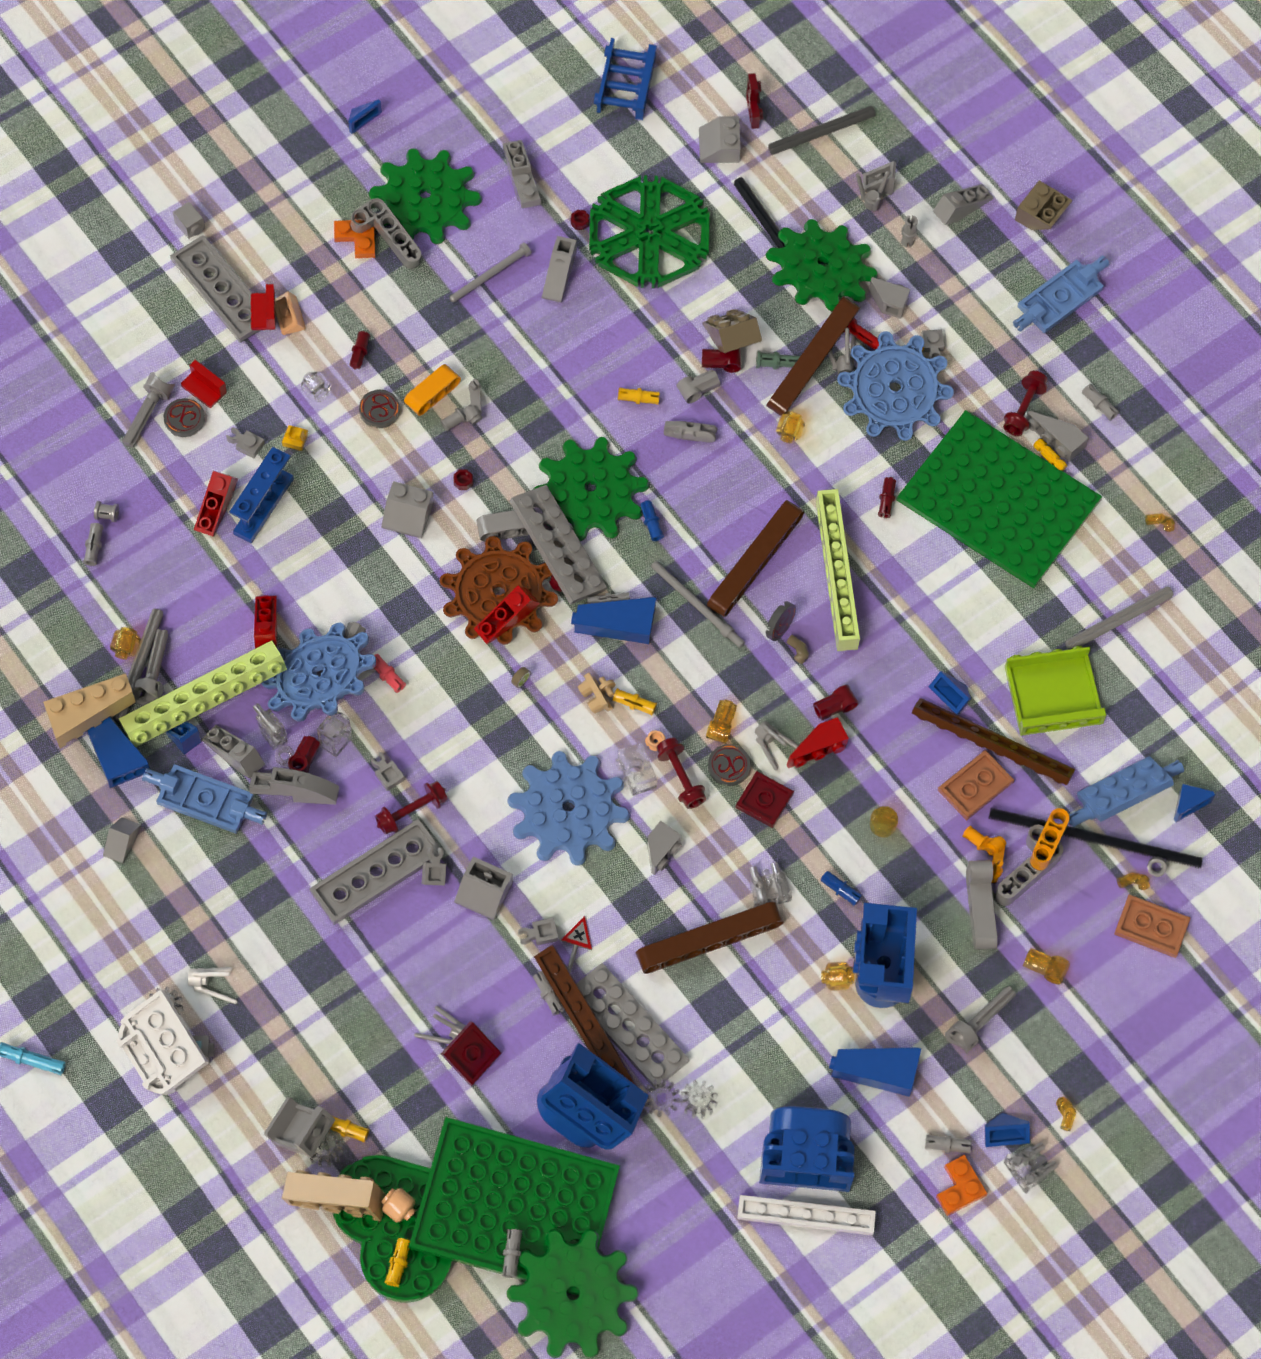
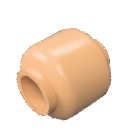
(398, 1205)

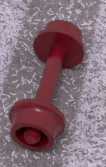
(1034, 383)
(435, 794)
(693, 795)

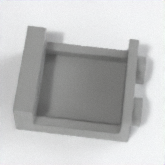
(299, 1127)

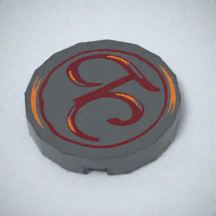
(379, 408)
(184, 417)
(780, 620)
(729, 765)

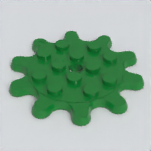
(446, 191)
(813, 280)
(612, 482)
(598, 1299)

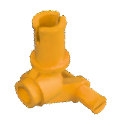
(993, 846)

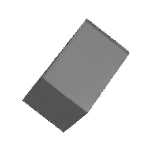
(873, 178)
(120, 839)

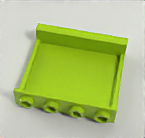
(1053, 691)

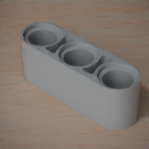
(502, 525)

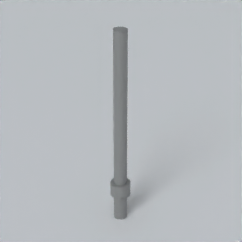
(725, 629)

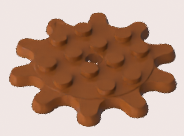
(490, 570)

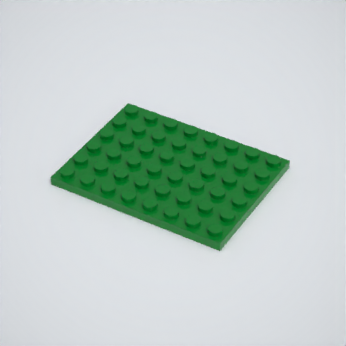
(999, 498)
(503, 1182)

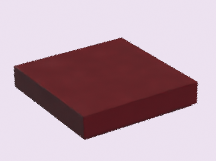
(764, 799)
(471, 1053)

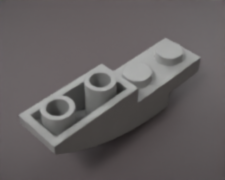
(520, 174)
(295, 783)

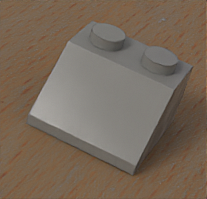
(720, 140)
(407, 509)

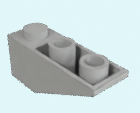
(961, 203)
(559, 268)
(1060, 435)
(234, 751)

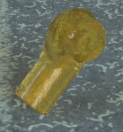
(1167, 521)
(1134, 878)
(1067, 1111)

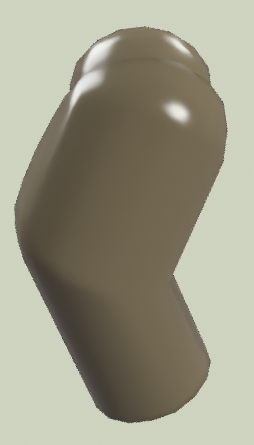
(801, 649)

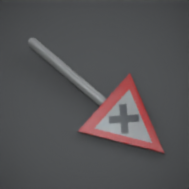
(578, 937)

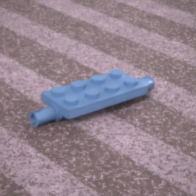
(1061, 295)
(1124, 790)
(204, 798)

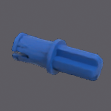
(651, 521)
(841, 888)

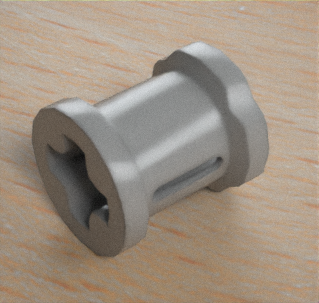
(106, 511)

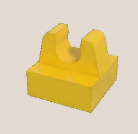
(295, 438)

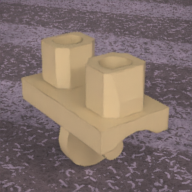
(600, 701)

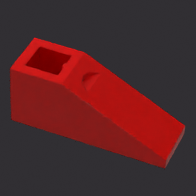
(215, 502)
(506, 614)
(265, 620)
(823, 740)

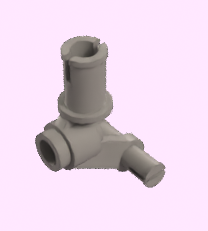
(471, 413)

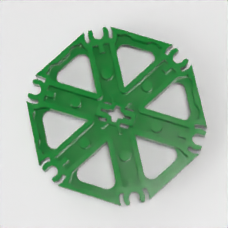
(649, 218)

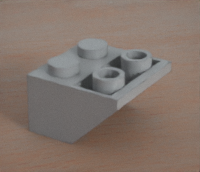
(483, 888)

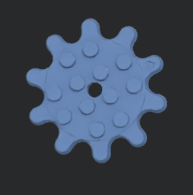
(900, 365)
(340, 665)
(568, 829)

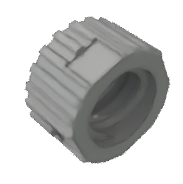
(1154, 860)

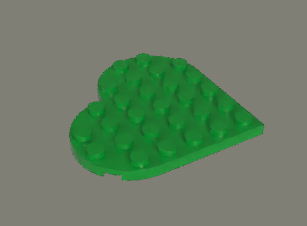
(379, 1239)

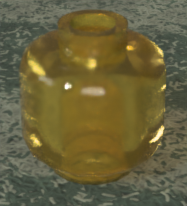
(790, 427)
(125, 643)
(883, 821)
(837, 976)

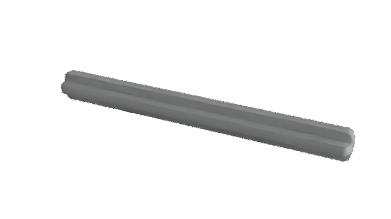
(1119, 618)
(142, 653)

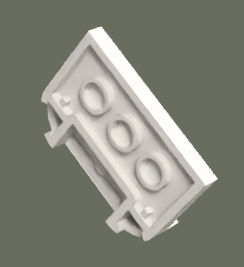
(160, 1045)

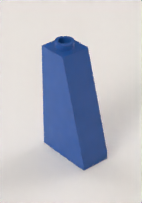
(618, 620)
(116, 753)
(878, 1067)

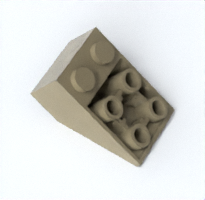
(733, 330)

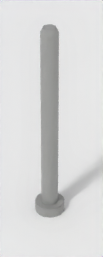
(523, 251)

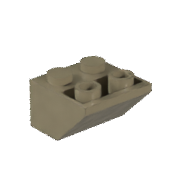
(1042, 207)

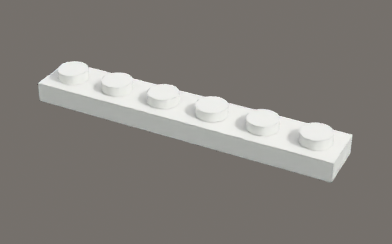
(806, 1215)

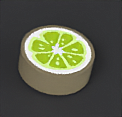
(520, 677)

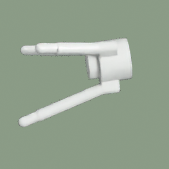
(200, 976)

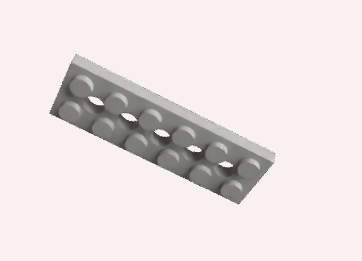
(207, 286)
(553, 555)
(374, 885)
(644, 1026)

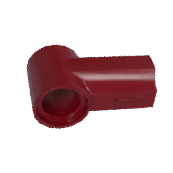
(728, 361)
(840, 700)
(304, 754)

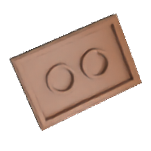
(975, 785)
(1152, 926)

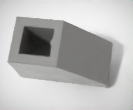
(889, 296)
(661, 844)

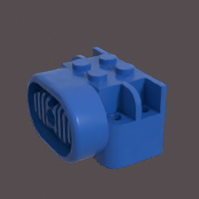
(882, 943)
(590, 1101)
(808, 1149)

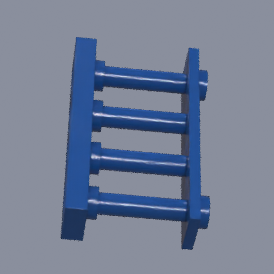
(641, 89)
(261, 495)

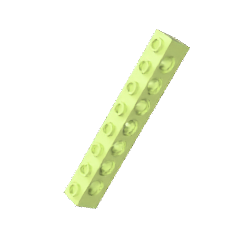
(837, 570)
(202, 694)

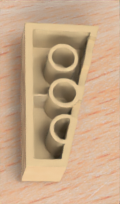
(87, 707)
(334, 1193)

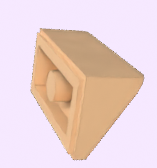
(289, 313)

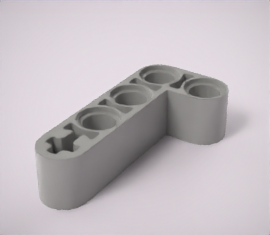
(389, 235)
(1026, 871)
(981, 906)

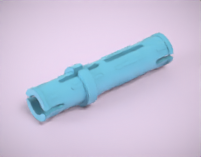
(36, 1060)

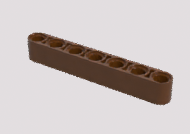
(813, 356)
(755, 558)
(709, 937)

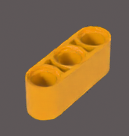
(432, 389)
(1052, 830)

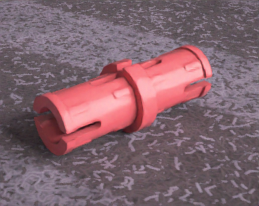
(388, 674)

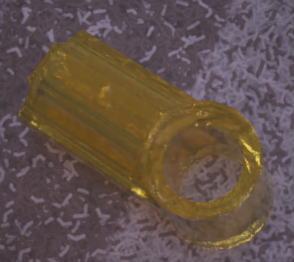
(720, 726)
(1052, 968)

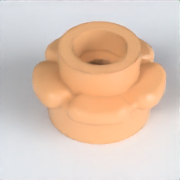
(654, 735)

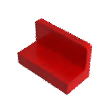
(263, 309)
(204, 385)

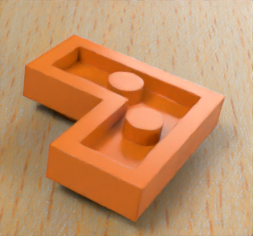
(363, 242)
(966, 1187)

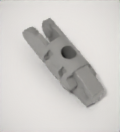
(690, 431)

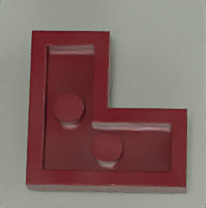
(753, 99)

